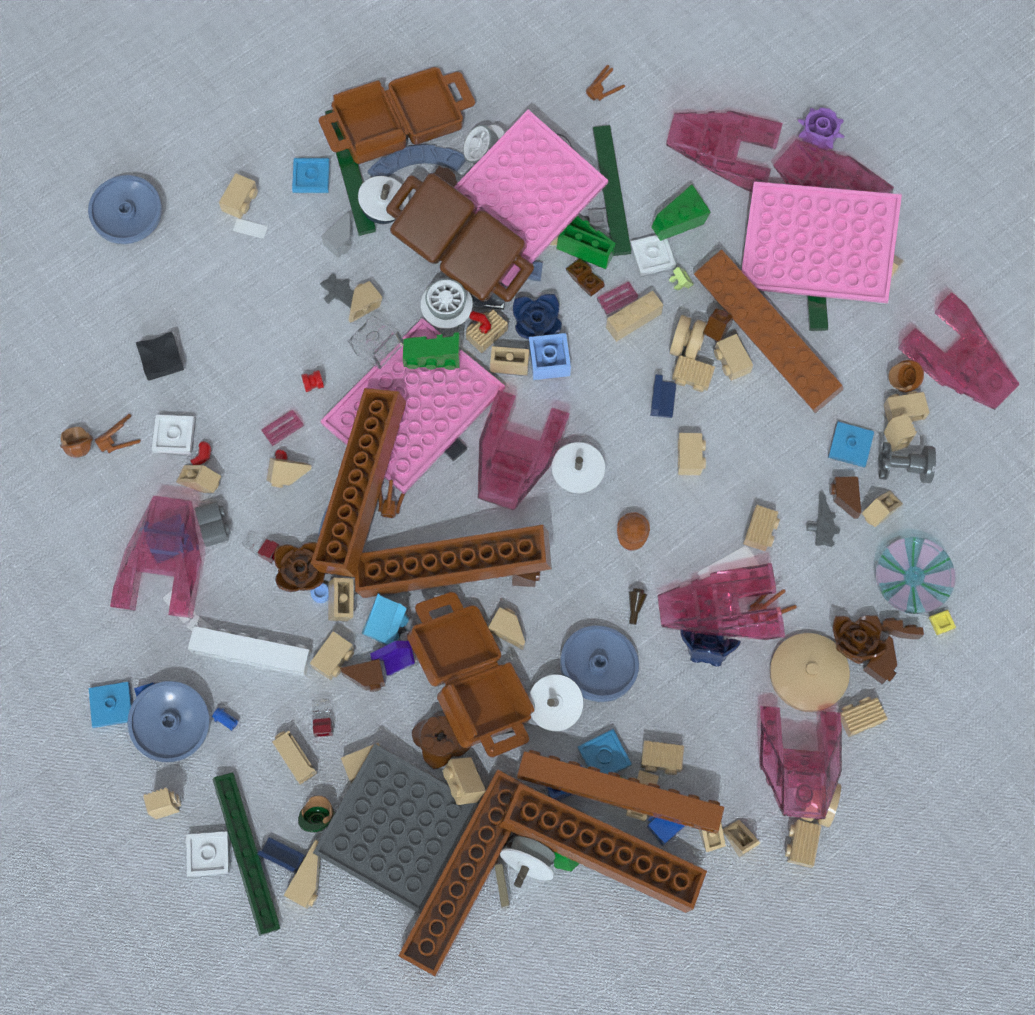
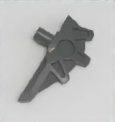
(338, 290)
(825, 526)

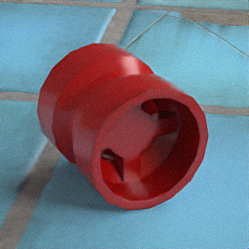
(312, 381)

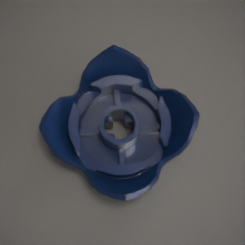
(544, 308)
(708, 648)

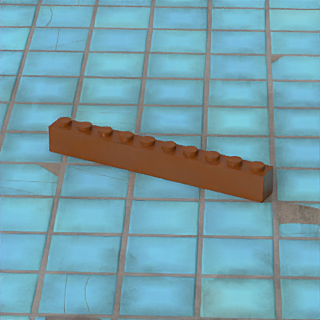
(621, 792)

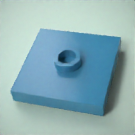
(311, 175)
(851, 444)
(110, 704)
(605, 753)

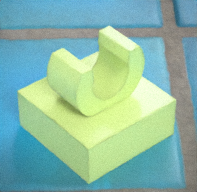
(682, 277)

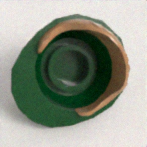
(316, 814)

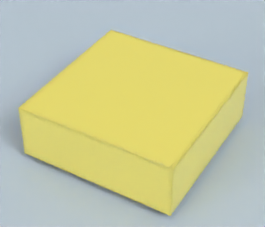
(942, 622)

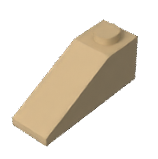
(305, 882)

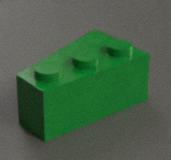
(681, 215)
(586, 243)
(432, 353)

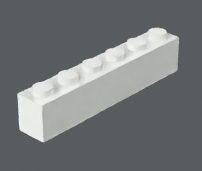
(250, 651)

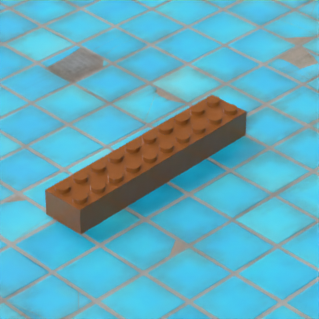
(769, 331)
(359, 482)
(453, 561)
(603, 848)
(461, 880)

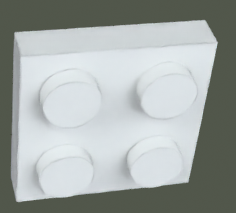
(652, 255)
(173, 434)
(207, 854)

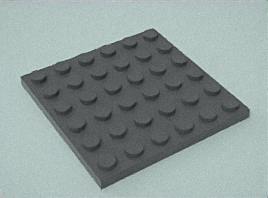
(395, 829)

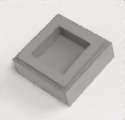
(597, 218)

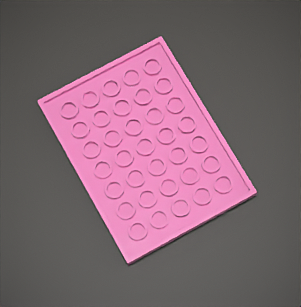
(532, 185)
(821, 241)
(435, 413)

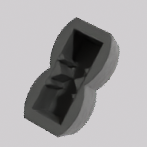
(212, 524)

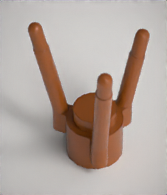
(595, 90)
(105, 440)
(388, 508)
(759, 606)

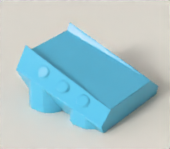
(385, 620)

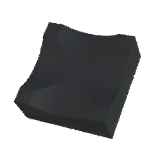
(160, 356)

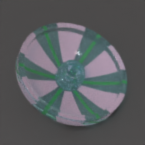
(915, 575)

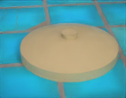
(809, 672)

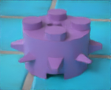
(821, 128)

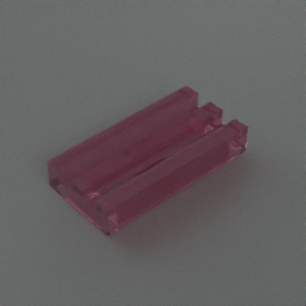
(604, 305)
(286, 433)

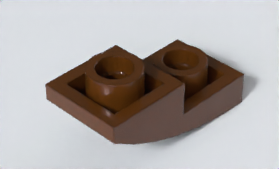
(583, 276)
(895, 628)

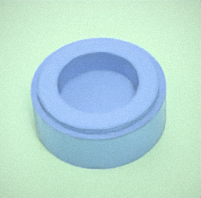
(320, 593)

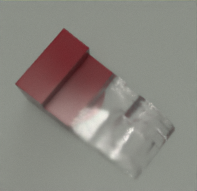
(260, 546)
(322, 718)

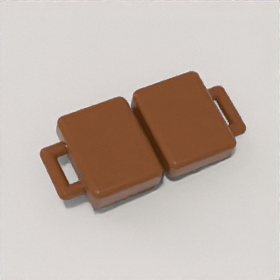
(378, 120)
(478, 693)

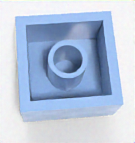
(549, 356)

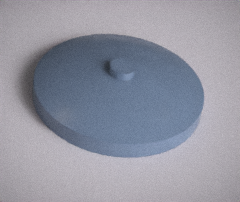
(125, 209)
(600, 663)
(168, 721)

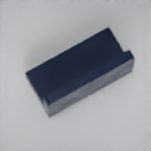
(663, 398)
(282, 855)

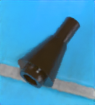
(636, 600)

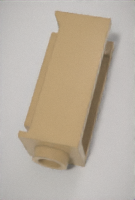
(294, 757)

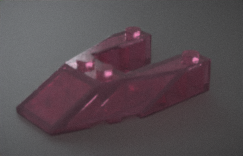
(715, 142)
(814, 167)
(971, 364)
(513, 462)
(164, 546)
(713, 605)
(800, 778)

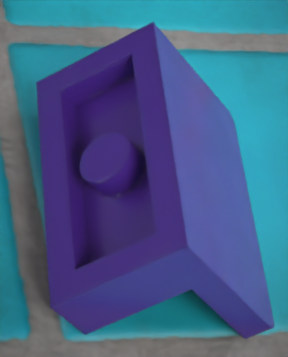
(395, 655)

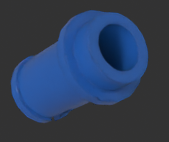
(225, 719)

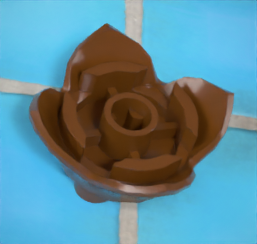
(287, 559)
(860, 638)
(437, 753)

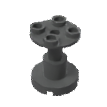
(915, 463)

